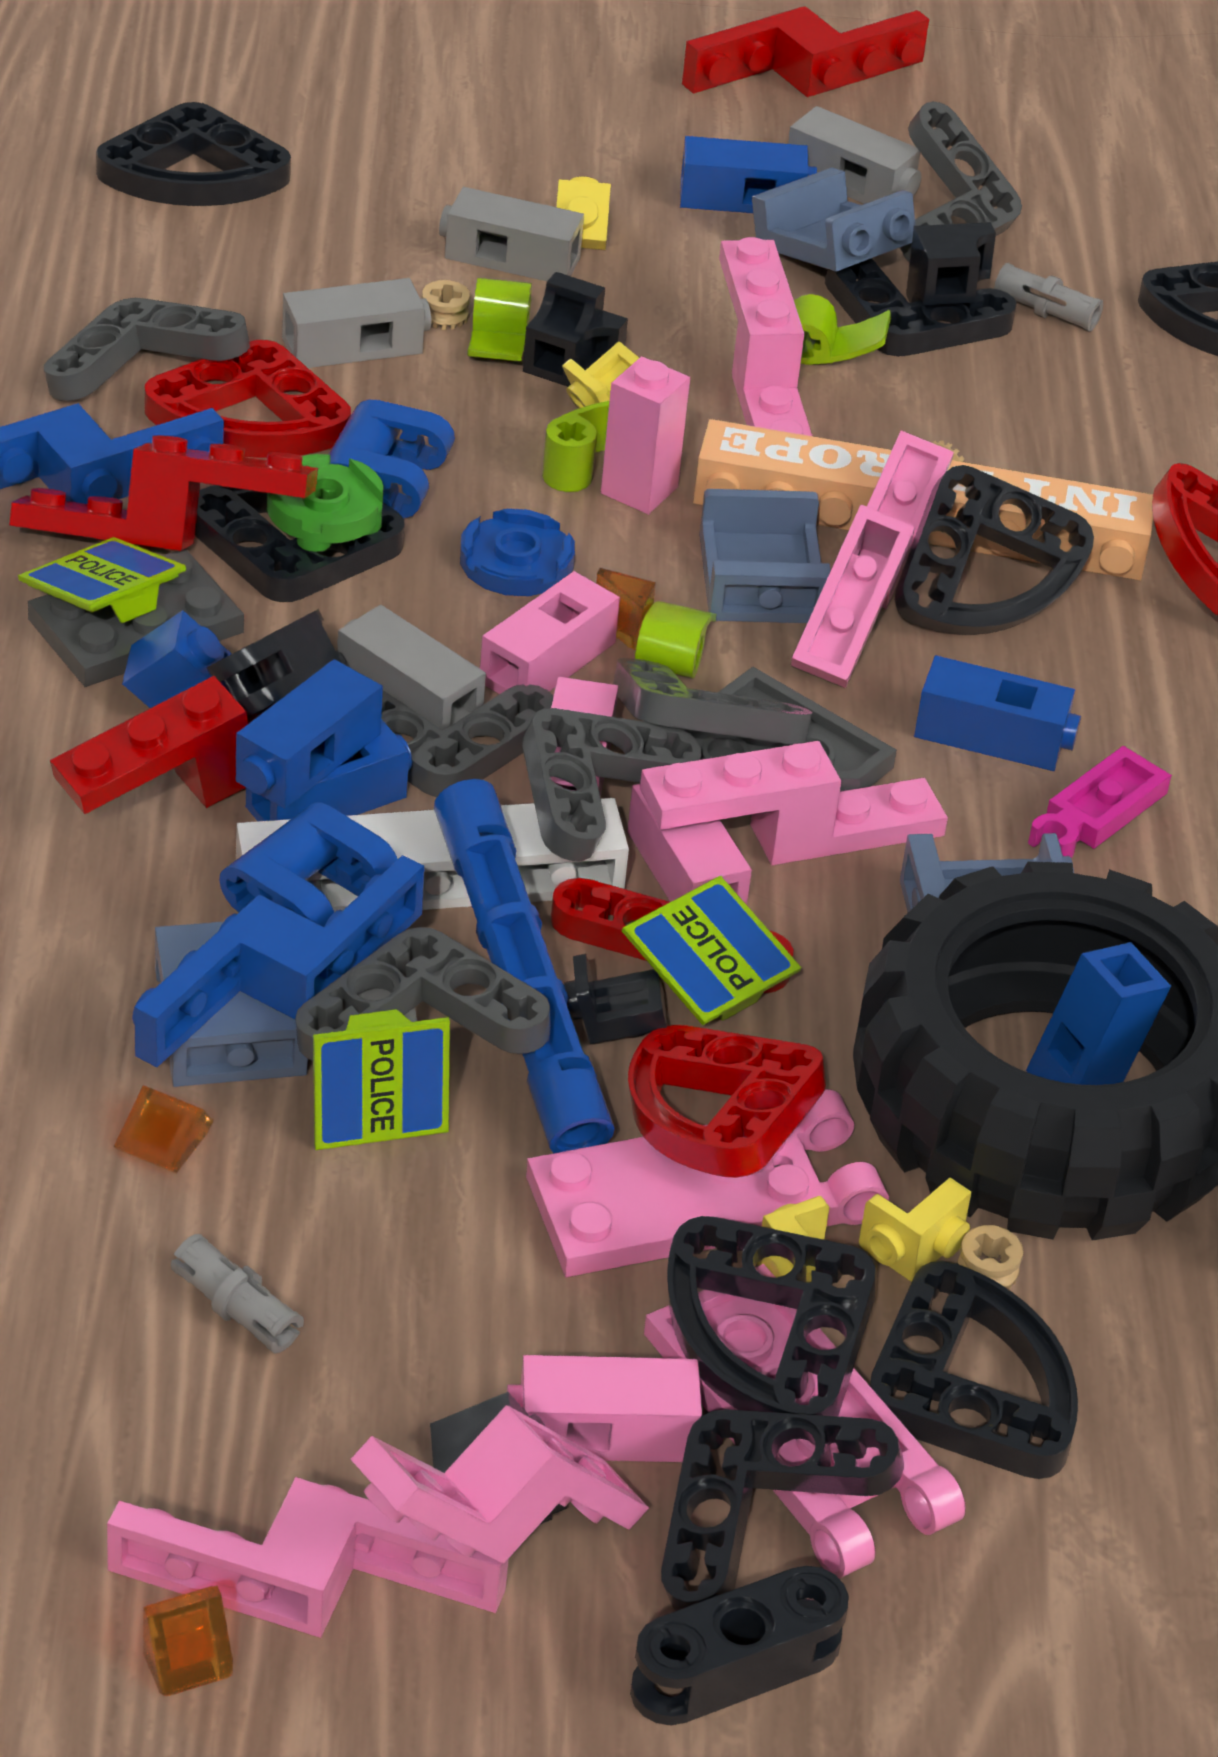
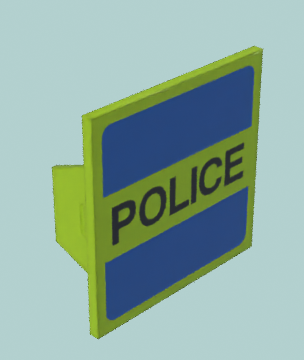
(105, 576)
(712, 951)
(381, 1080)

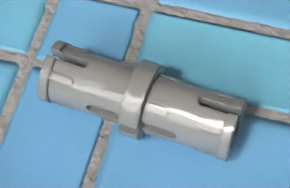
(1079, 308)
(237, 1293)

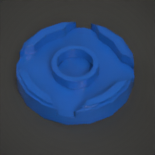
(516, 552)

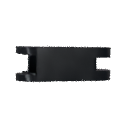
(276, 663)
(739, 1644)

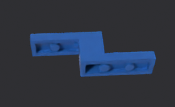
(80, 458)
(274, 959)

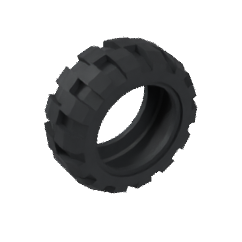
(1021, 1141)

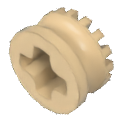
(455, 299)
(992, 1242)

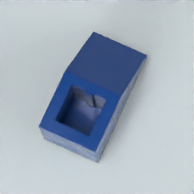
(171, 659)

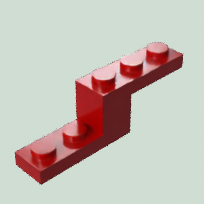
(804, 51)
(164, 493)
(185, 733)

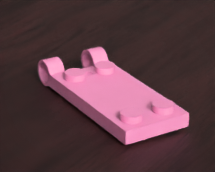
(628, 1200)
(838, 1535)

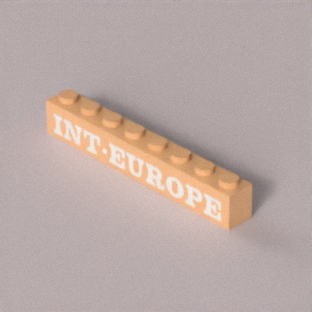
(848, 473)

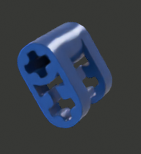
(372, 440)
(309, 843)

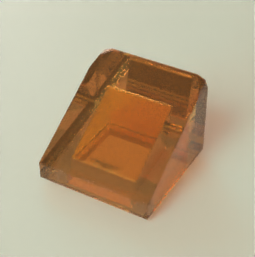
(635, 601)
(163, 1129)
(187, 1641)

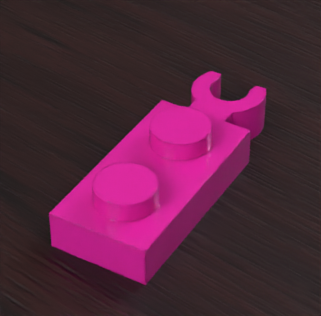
(1101, 801)

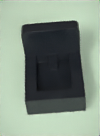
(615, 1005)

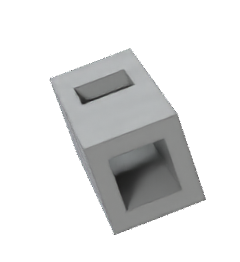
(871, 160)
(511, 234)
(355, 322)
(412, 666)

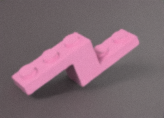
(766, 337)
(870, 560)
(792, 802)
(496, 1486)
(303, 1559)

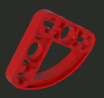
(264, 371)
(1180, 504)
(768, 1084)

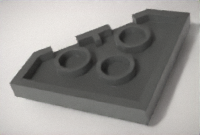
(852, 751)

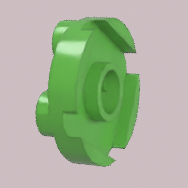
(347, 507)

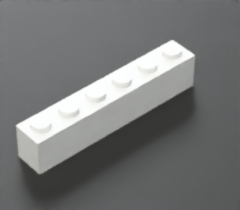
(421, 839)

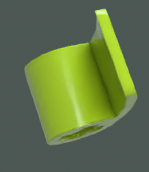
(500, 319)
(827, 342)
(572, 447)
(674, 637)

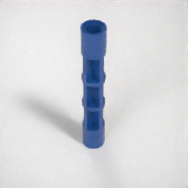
(510, 930)

